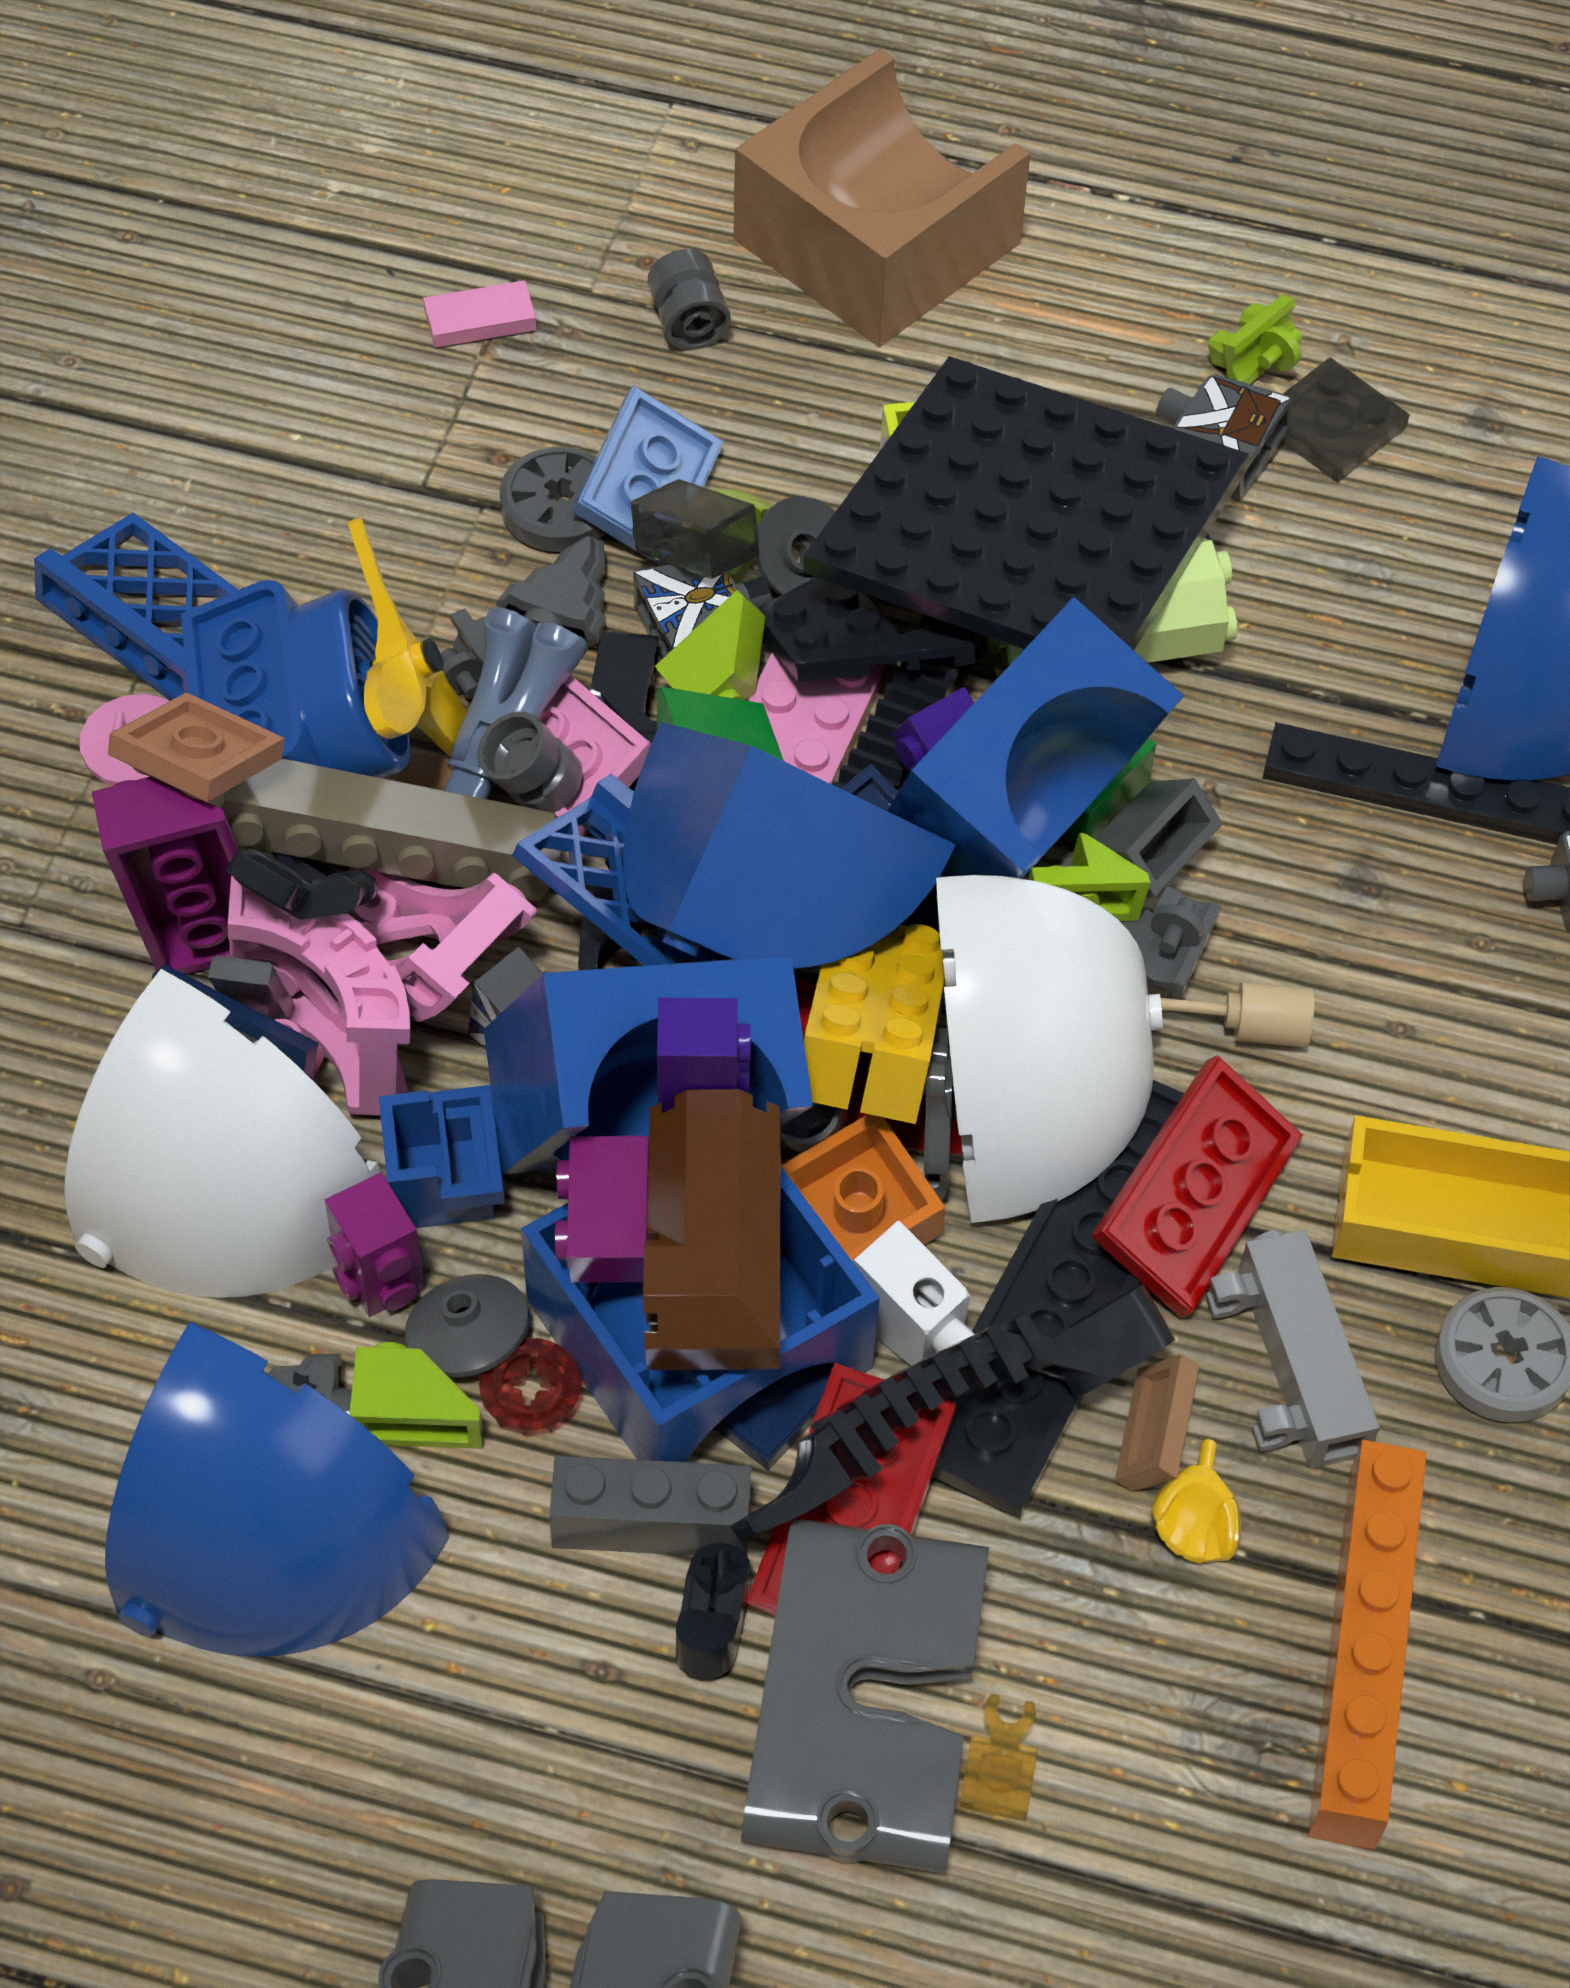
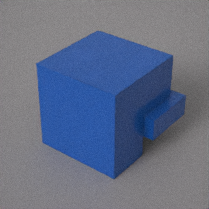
(442, 1154)

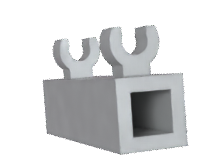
(1305, 1346)

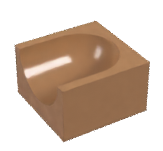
(866, 208)

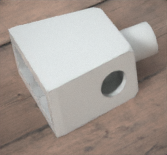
(919, 1298)

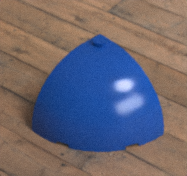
(1517, 682)
(766, 856)
(259, 1512)

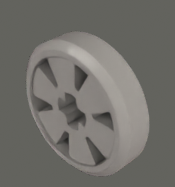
(1491, 1383)

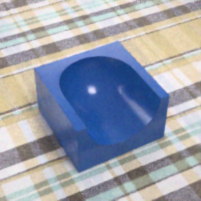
(1036, 747)
(583, 1051)
(665, 1414)

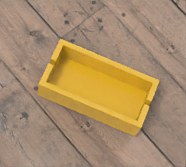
(880, 1005)
(1455, 1206)

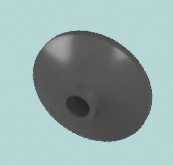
(787, 525)
(469, 1324)

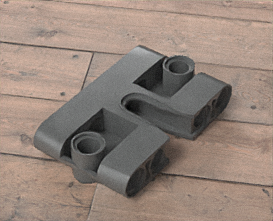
(820, 1747)
(494, 1939)

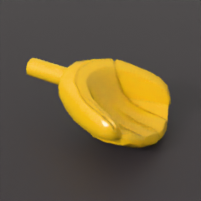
(1199, 1512)

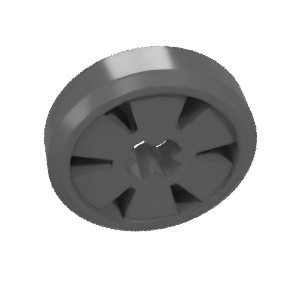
(527, 495)

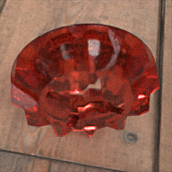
(555, 1371)

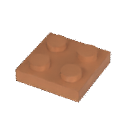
(195, 747)

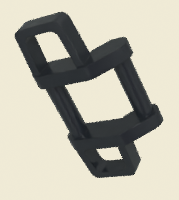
(300, 884)

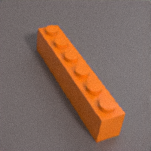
(1368, 1646)

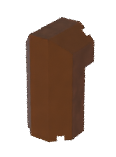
(713, 1234)

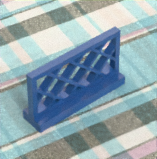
(123, 628)
(606, 818)

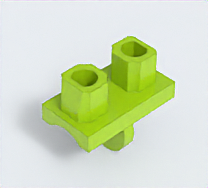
(1263, 341)

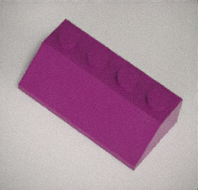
(169, 868)

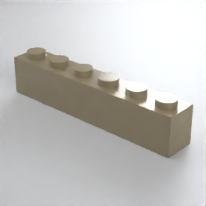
(383, 826)

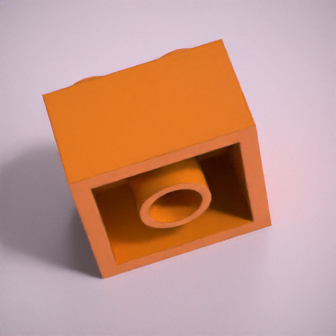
(865, 1184)

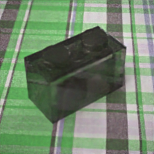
(695, 528)

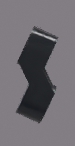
(705, 1638)

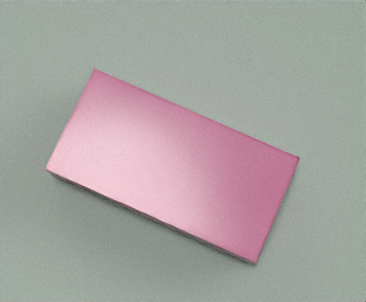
(479, 314)

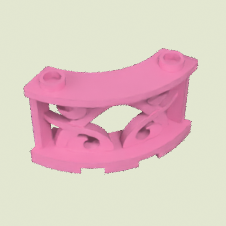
(460, 919)
(370, 1006)

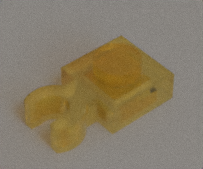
(998, 1768)

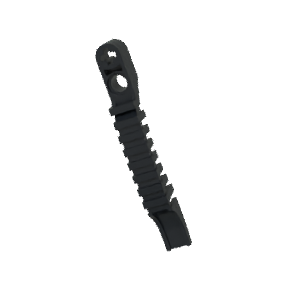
(625, 683)
(845, 1440)

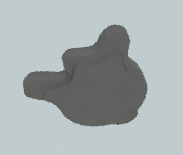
(939, 1115)

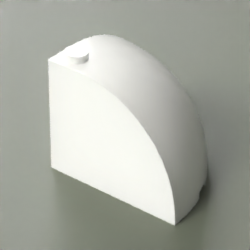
(1041, 1038)
(205, 1154)

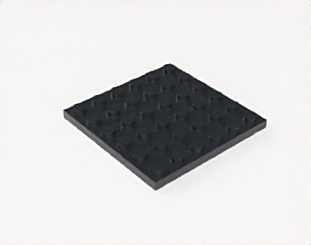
(1016, 501)

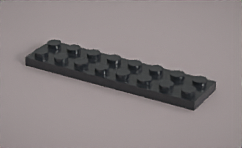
(1057, 1276)

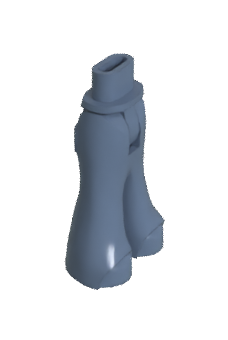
(518, 674)

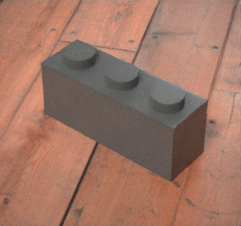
(646, 1505)

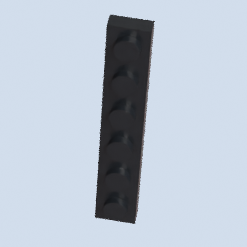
(1416, 784)

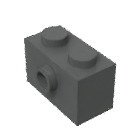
(1162, 829)

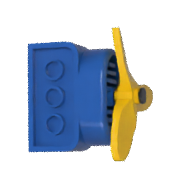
(323, 671)

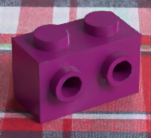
(605, 1208)
(374, 1246)

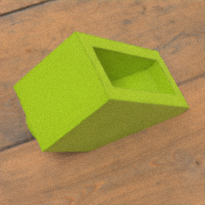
(719, 653)
(411, 1400)

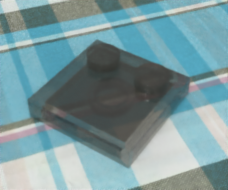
(1340, 420)

